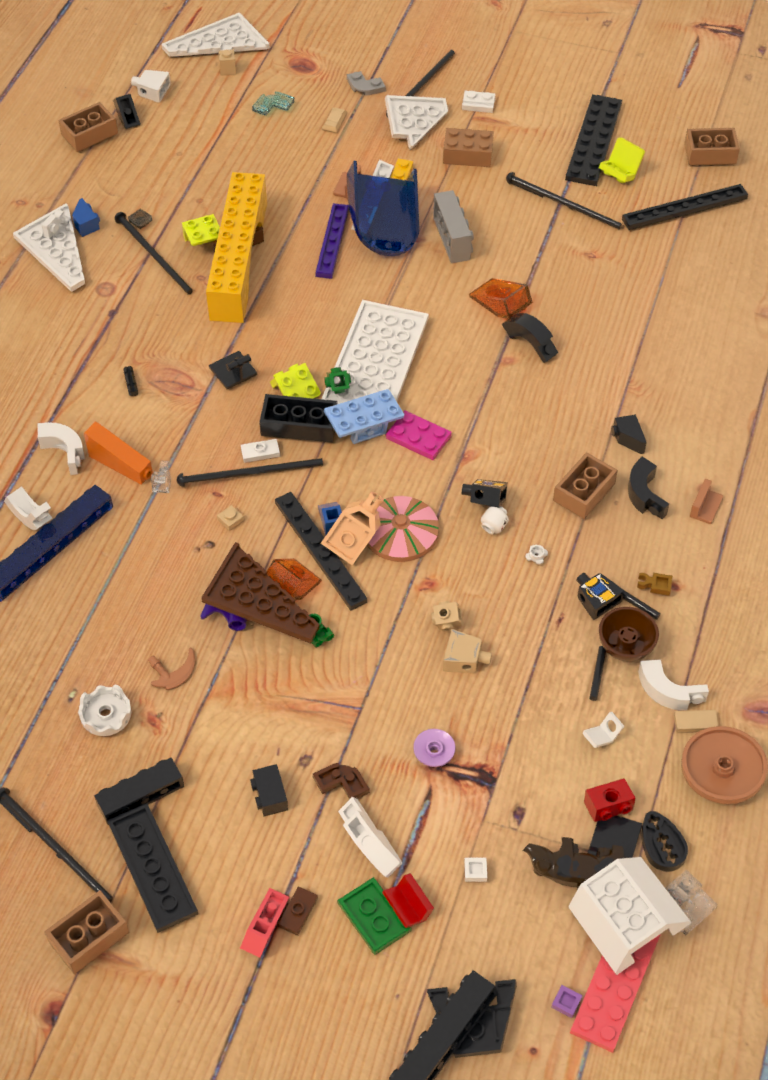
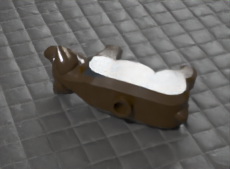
(568, 865)

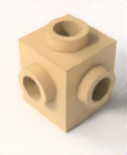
(447, 615)

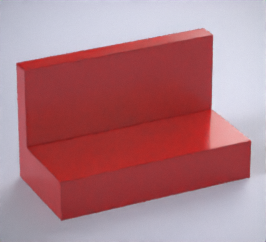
(409, 901)

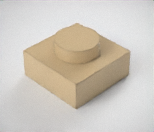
(230, 518)

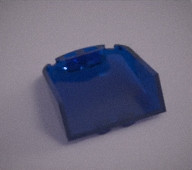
(384, 211)

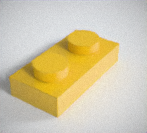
(402, 169)

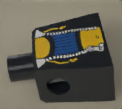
(493, 492)
(598, 594)

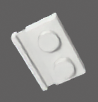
(478, 101)

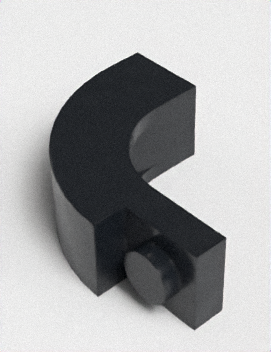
(534, 332)
(639, 493)

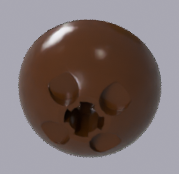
(628, 633)

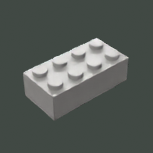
(452, 226)

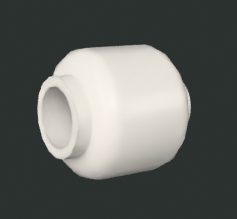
(494, 520)

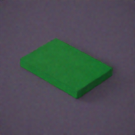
(372, 916)

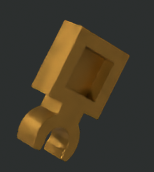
(658, 583)

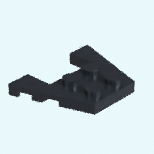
(491, 1028)

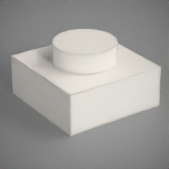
(475, 869)

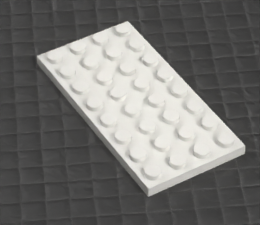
(379, 350)

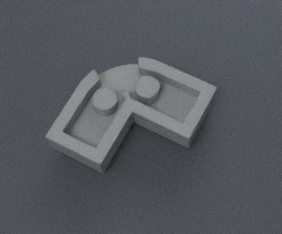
(358, 83)

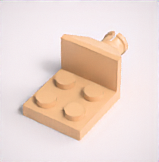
(354, 528)

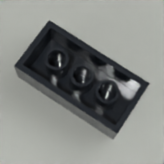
(296, 418)

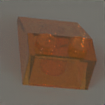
(502, 297)

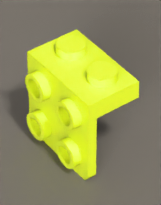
(623, 161)
(201, 230)
(296, 382)

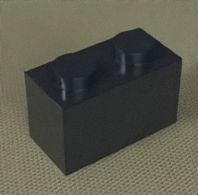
(269, 789)

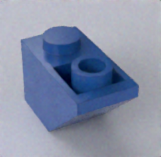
(85, 219)
(329, 514)

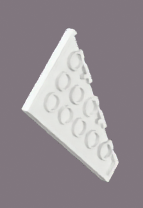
(226, 34)
(56, 254)

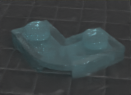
(266, 103)

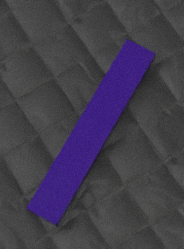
(332, 241)

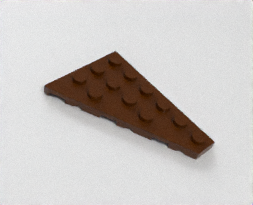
(248, 592)

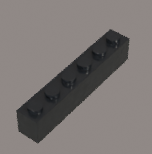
(447, 1029)

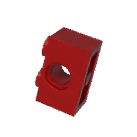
(619, 795)

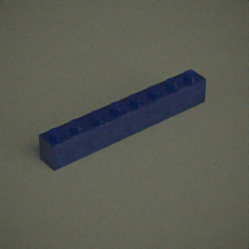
(52, 539)

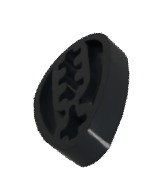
(673, 838)

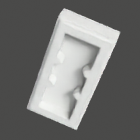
(260, 450)

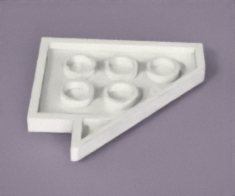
(414, 116)

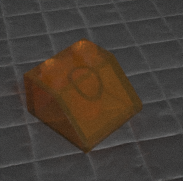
(293, 577)

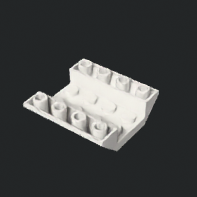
(625, 910)

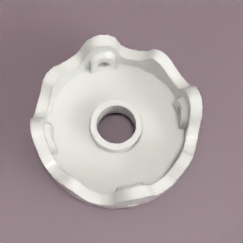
(104, 698)

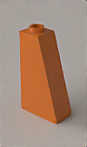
(116, 454)

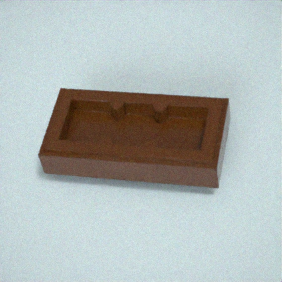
(297, 910)

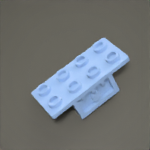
(364, 416)

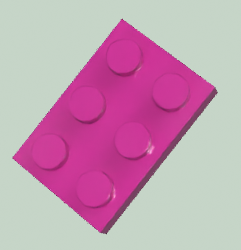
(419, 435)

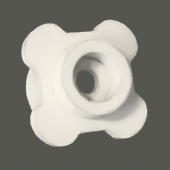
(540, 551)

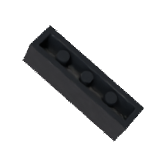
(140, 789)

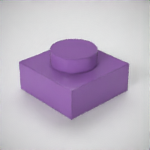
(566, 1001)

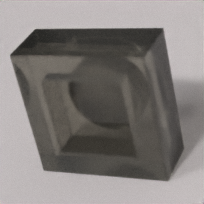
(140, 218)

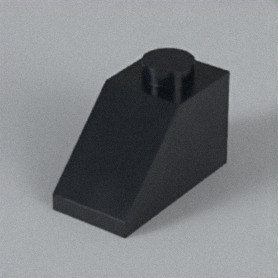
(126, 111)
(629, 433)

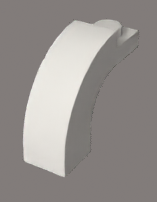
(62, 437)
(27, 510)
(666, 692)

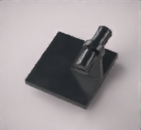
(233, 369)

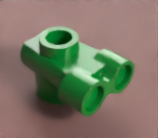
(324, 634)

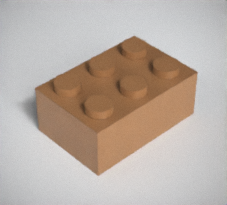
(88, 126)
(711, 146)
(468, 147)
(585, 485)
(87, 932)

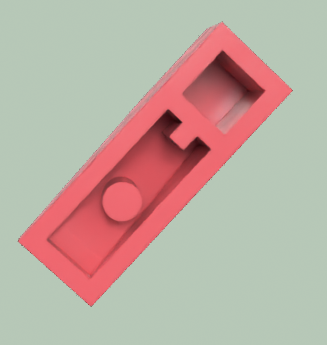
(264, 922)

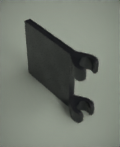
(618, 832)

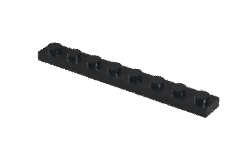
(684, 206)
(325, 558)

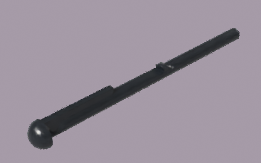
(429, 75)
(512, 179)
(120, 217)
(181, 480)
(31, 825)

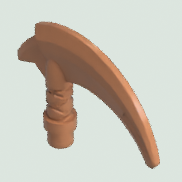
(175, 678)

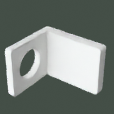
(601, 734)

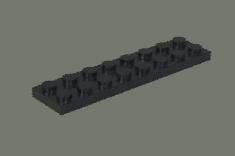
(593, 140)

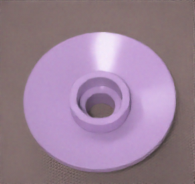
(434, 740)

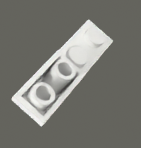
(369, 839)

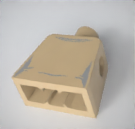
(464, 653)

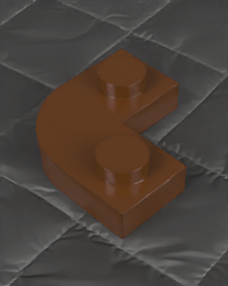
(344, 776)

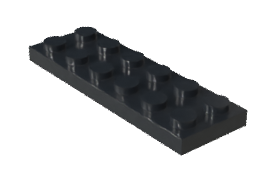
(152, 868)

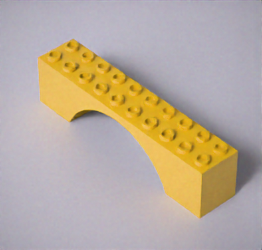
(229, 274)

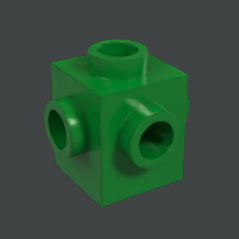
(345, 380)

